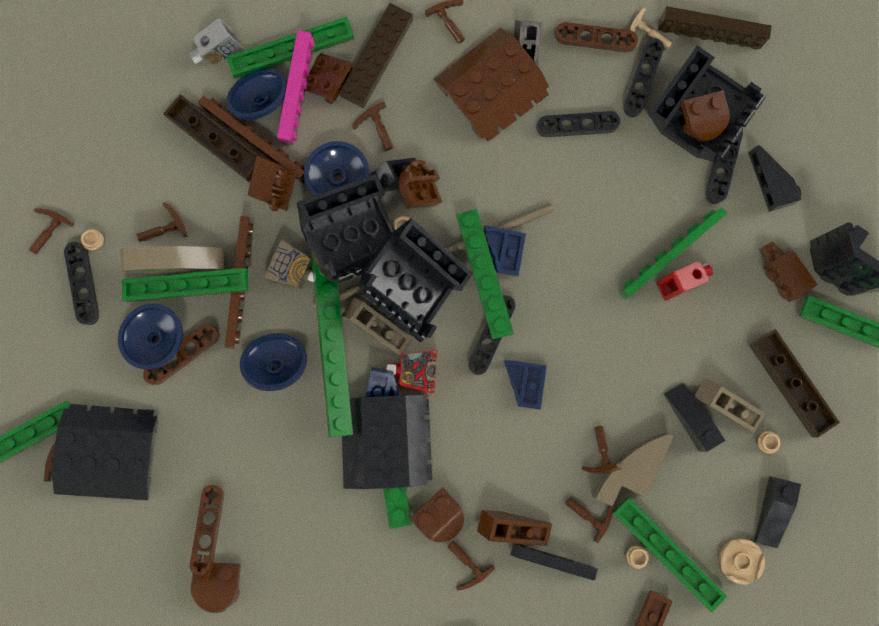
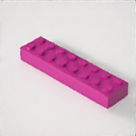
(295, 87)

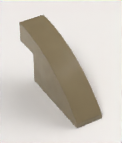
(171, 259)
(638, 472)

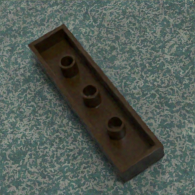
(714, 28)
(376, 55)
(212, 136)
(794, 384)

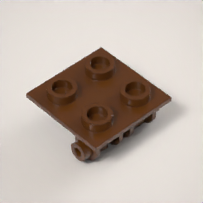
(327, 77)
(272, 183)

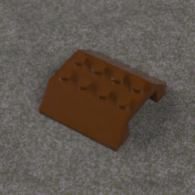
(494, 84)

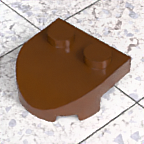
(706, 116)
(419, 186)
(439, 517)
(218, 588)

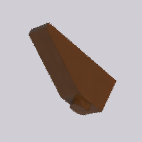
(512, 528)

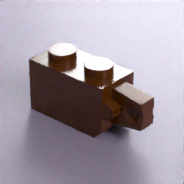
(786, 272)

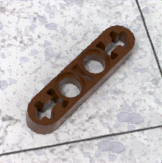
(595, 41)
(183, 357)
(203, 529)

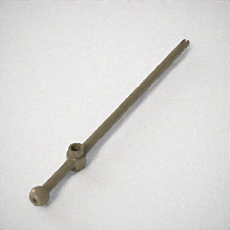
(460, 245)

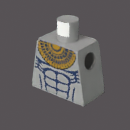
(215, 43)

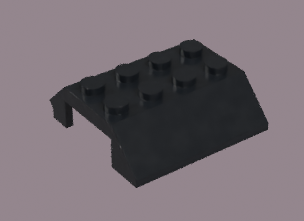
(699, 79)
(345, 227)
(842, 262)
(412, 278)
(387, 443)
(103, 452)

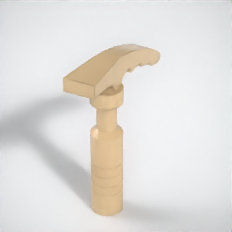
(652, 32)

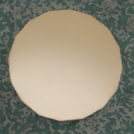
(741, 561)

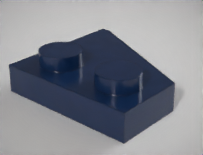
(505, 249)
(527, 382)
(382, 383)

